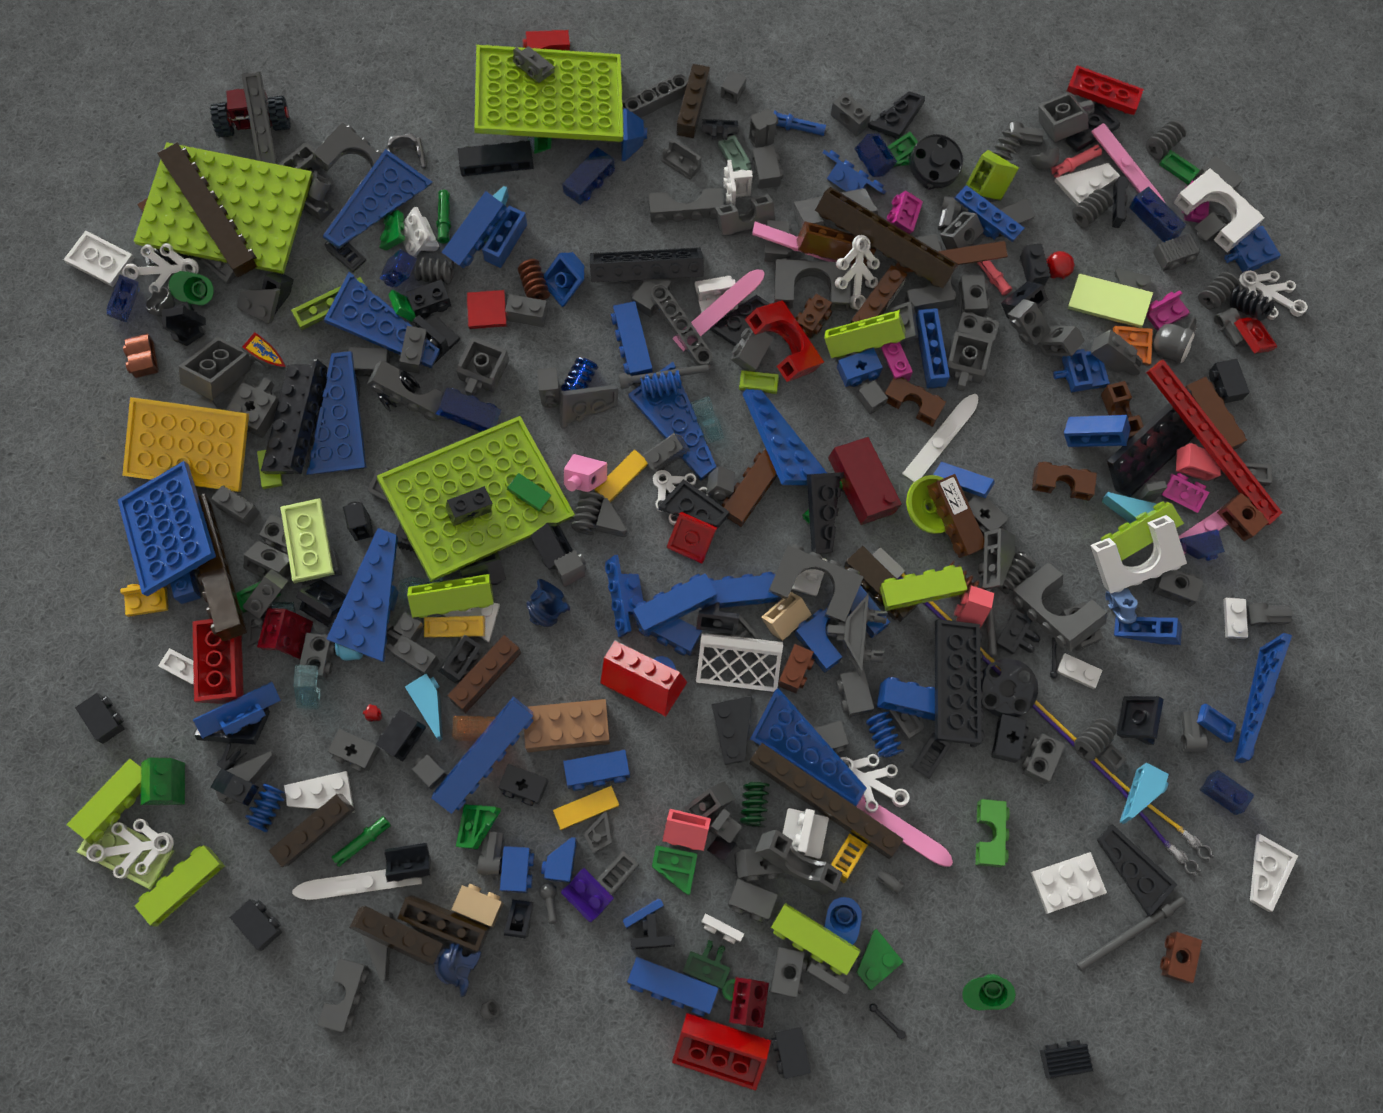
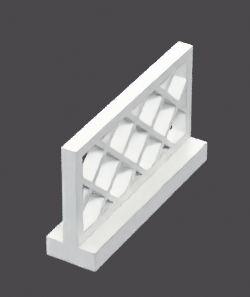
(739, 644)

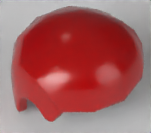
(1060, 264)

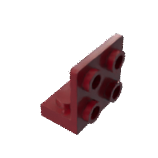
(284, 632)

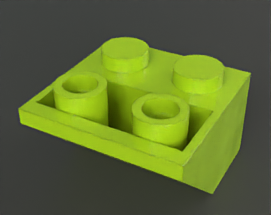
(992, 176)

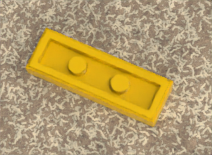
(622, 475)
(454, 626)
(586, 808)

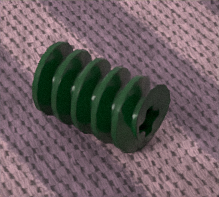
(754, 804)

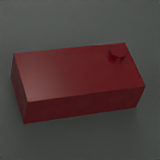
(865, 480)

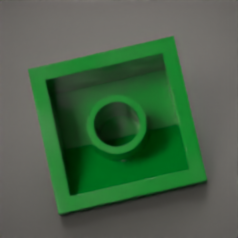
(162, 782)

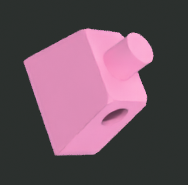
(584, 473)

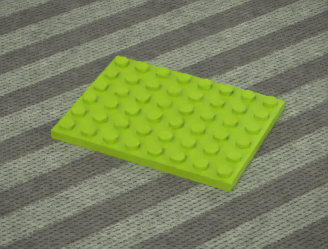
(572, 103)
(257, 195)
(486, 459)

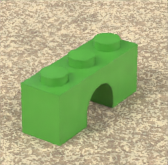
(993, 814)

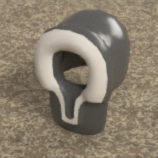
(1174, 341)

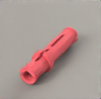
(1071, 163)
(995, 277)

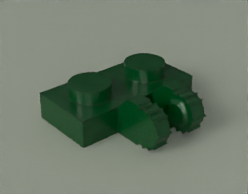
(707, 969)

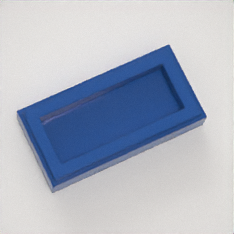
(1216, 723)
(642, 913)

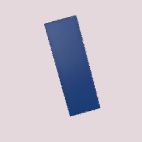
(968, 480)

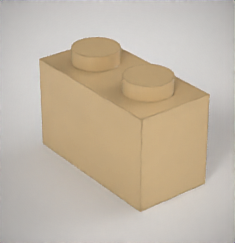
(786, 616)
(478, 905)

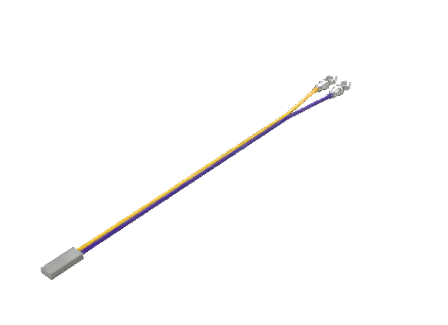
(1177, 854)

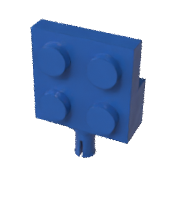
(1254, 251)
(1083, 371)

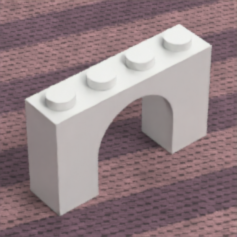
(1213, 188)
(1166, 556)

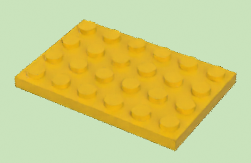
(171, 433)

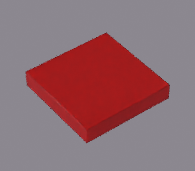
(486, 309)
(1255, 335)
(691, 537)

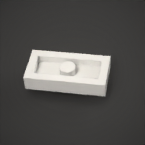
(1235, 618)
(178, 665)
(1079, 671)
(713, 925)

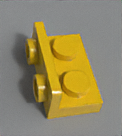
(139, 604)

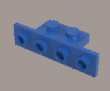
(847, 178)
(990, 217)
(625, 594)
(238, 712)

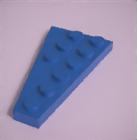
(380, 193)
(371, 319)
(676, 415)
(339, 427)
(786, 450)
(366, 608)
(1262, 690)
(797, 741)

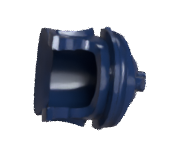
(546, 604)
(454, 968)

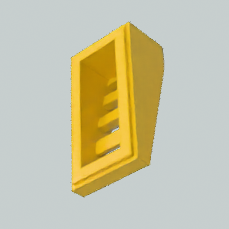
(856, 842)

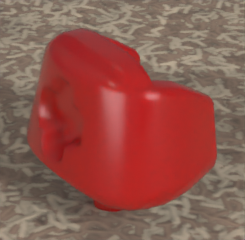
(372, 713)

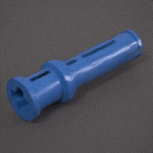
(788, 122)

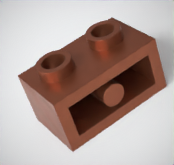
(795, 668)

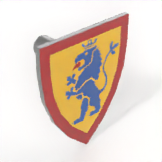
(262, 351)

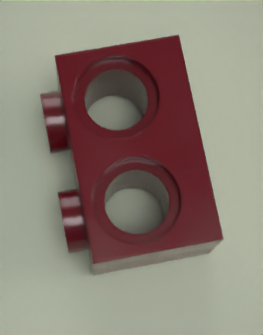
(749, 1002)

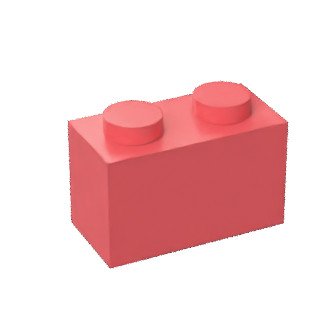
(1196, 462)
(974, 606)
(686, 830)

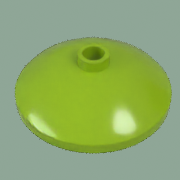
(916, 504)

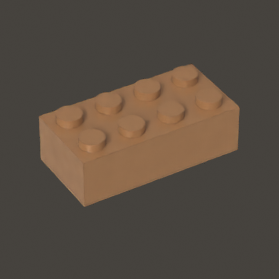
(568, 726)

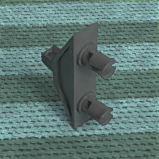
(853, 631)

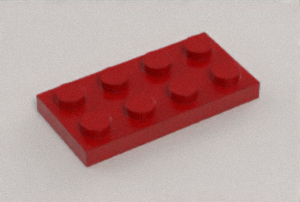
(1105, 90)

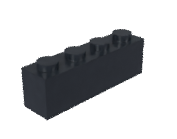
(495, 158)

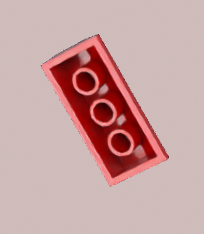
(216, 665)
(641, 678)
(721, 1051)

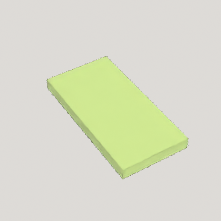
(1110, 300)
(307, 540)
(111, 840)

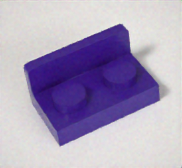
(587, 895)

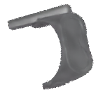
(407, 141)

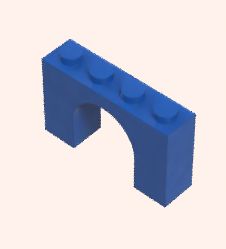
(814, 638)

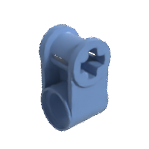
(1123, 605)

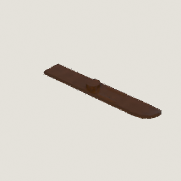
(971, 254)

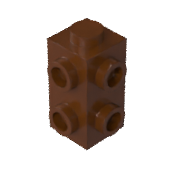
(815, 313)

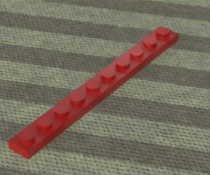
(1212, 440)

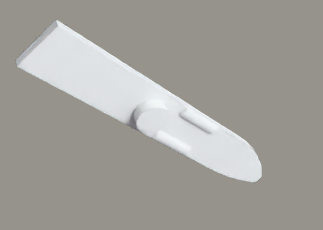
(941, 438)
(349, 885)

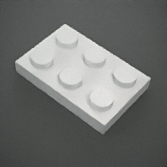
(98, 258)
(1068, 882)

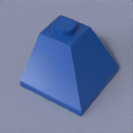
(633, 134)
(564, 277)

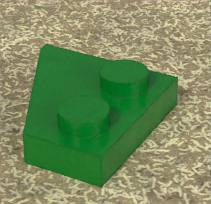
(902, 149)
(392, 231)
(475, 825)
(675, 866)
(877, 961)

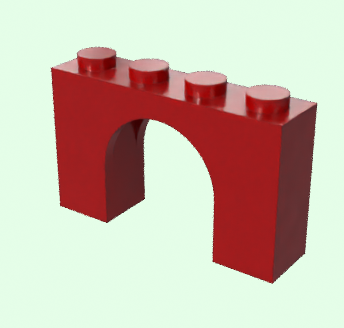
(547, 40)
(779, 319)

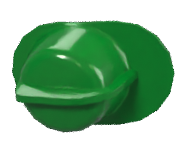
(191, 288)
(988, 993)

